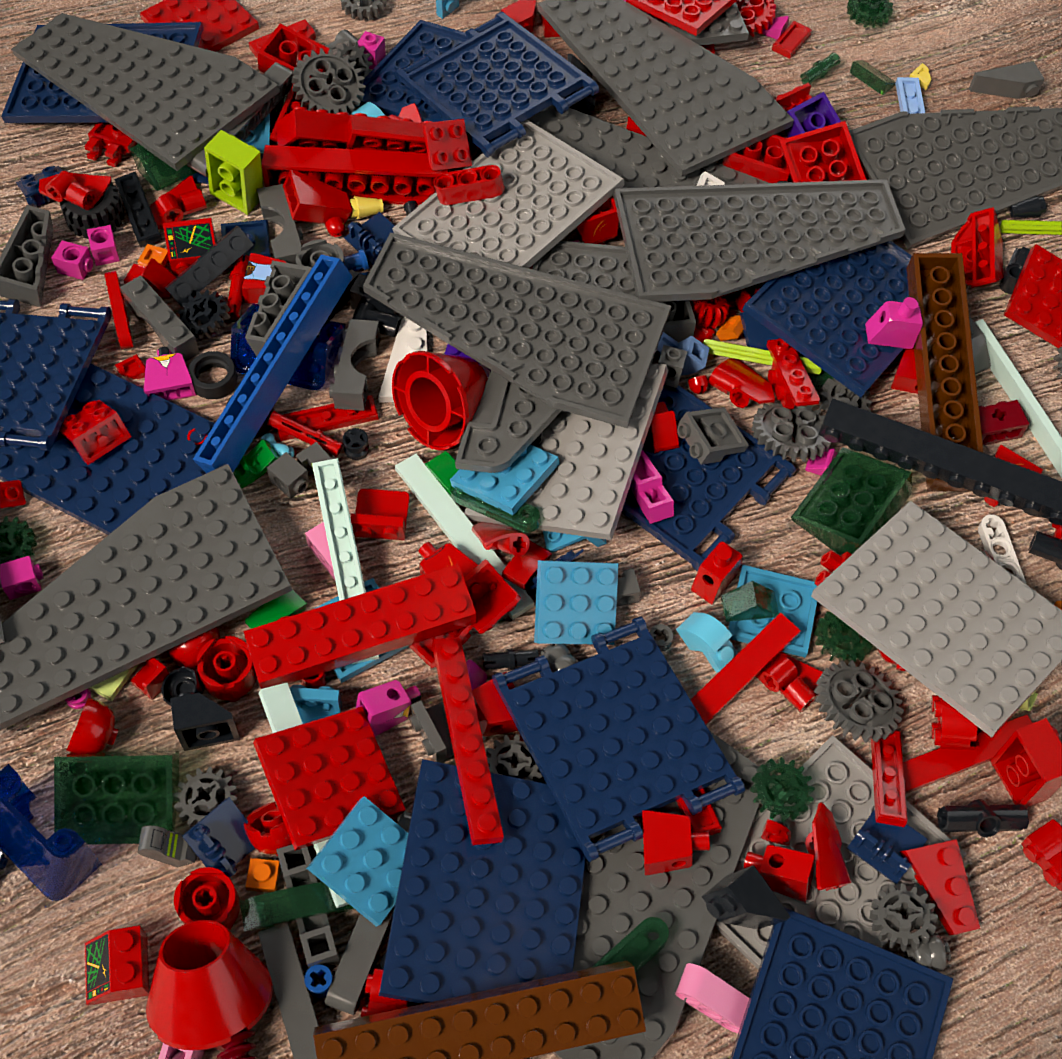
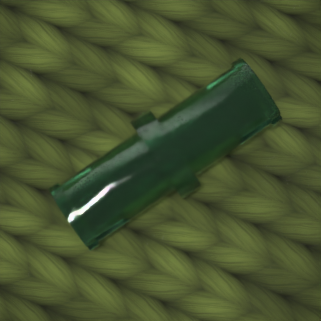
(820, 68)

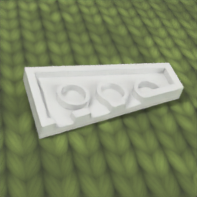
(408, 340)

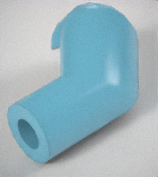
(279, 448)

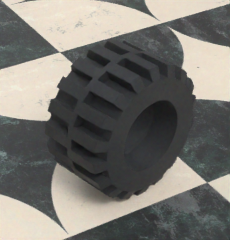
(105, 212)

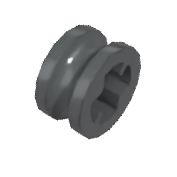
(665, 630)

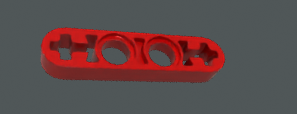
(119, 310)

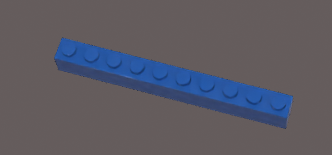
(274, 365)

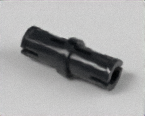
(509, 659)

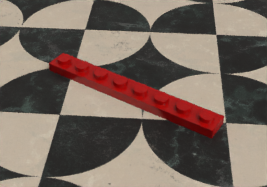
(467, 742)

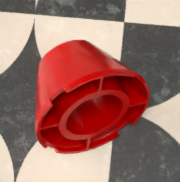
(437, 396)
(205, 987)

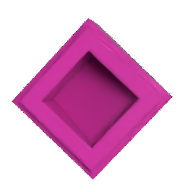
(779, 26)
(820, 464)
(476, 674)

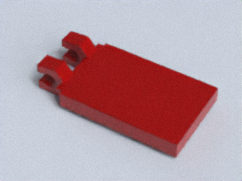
(108, 137)

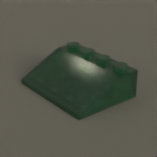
(853, 500)
(115, 794)

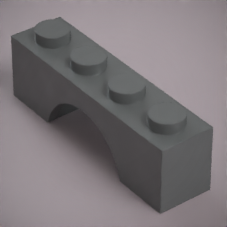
(276, 210)
(169, 328)
(350, 386)
(313, 931)

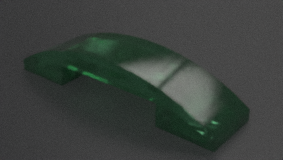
(288, 905)

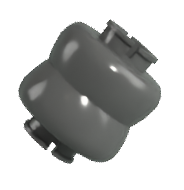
(558, 656)
(930, 955)

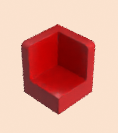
(150, 678)

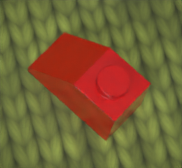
(523, 13)

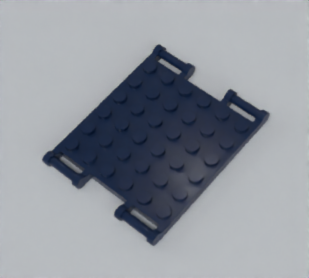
(496, 81)
(43, 369)
(704, 492)
(616, 737)

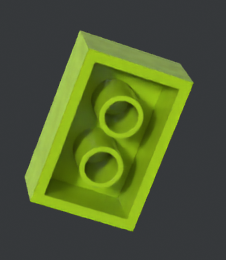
(233, 171)

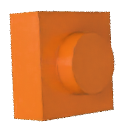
(154, 252)
(731, 329)
(263, 875)

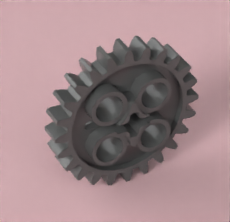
(334, 67)
(774, 429)
(867, 717)

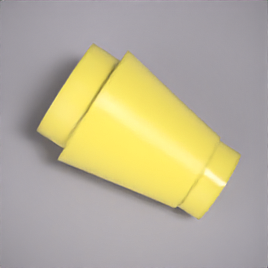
(365, 207)

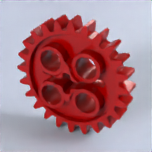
(757, 14)

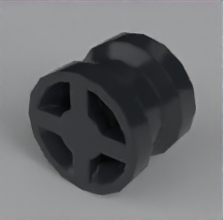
(352, 438)

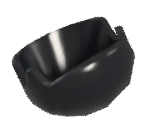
(179, 682)

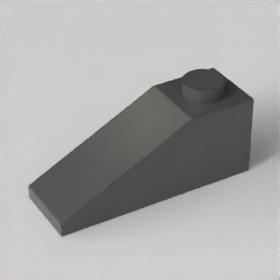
(1010, 81)

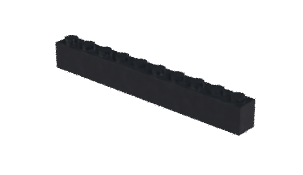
(943, 460)

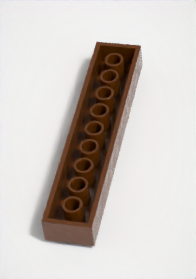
(944, 353)
(498, 1022)

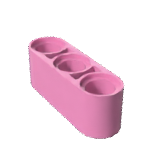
(712, 997)

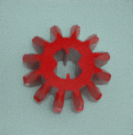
(710, 311)

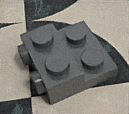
(711, 434)

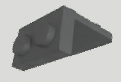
(434, 730)

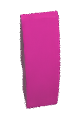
(650, 492)

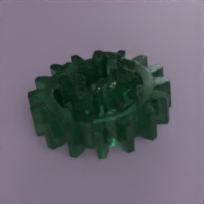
(870, 11)
(15, 540)
(843, 642)
(780, 789)

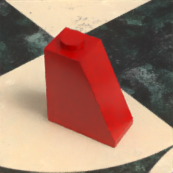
(314, 200)

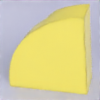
(922, 73)

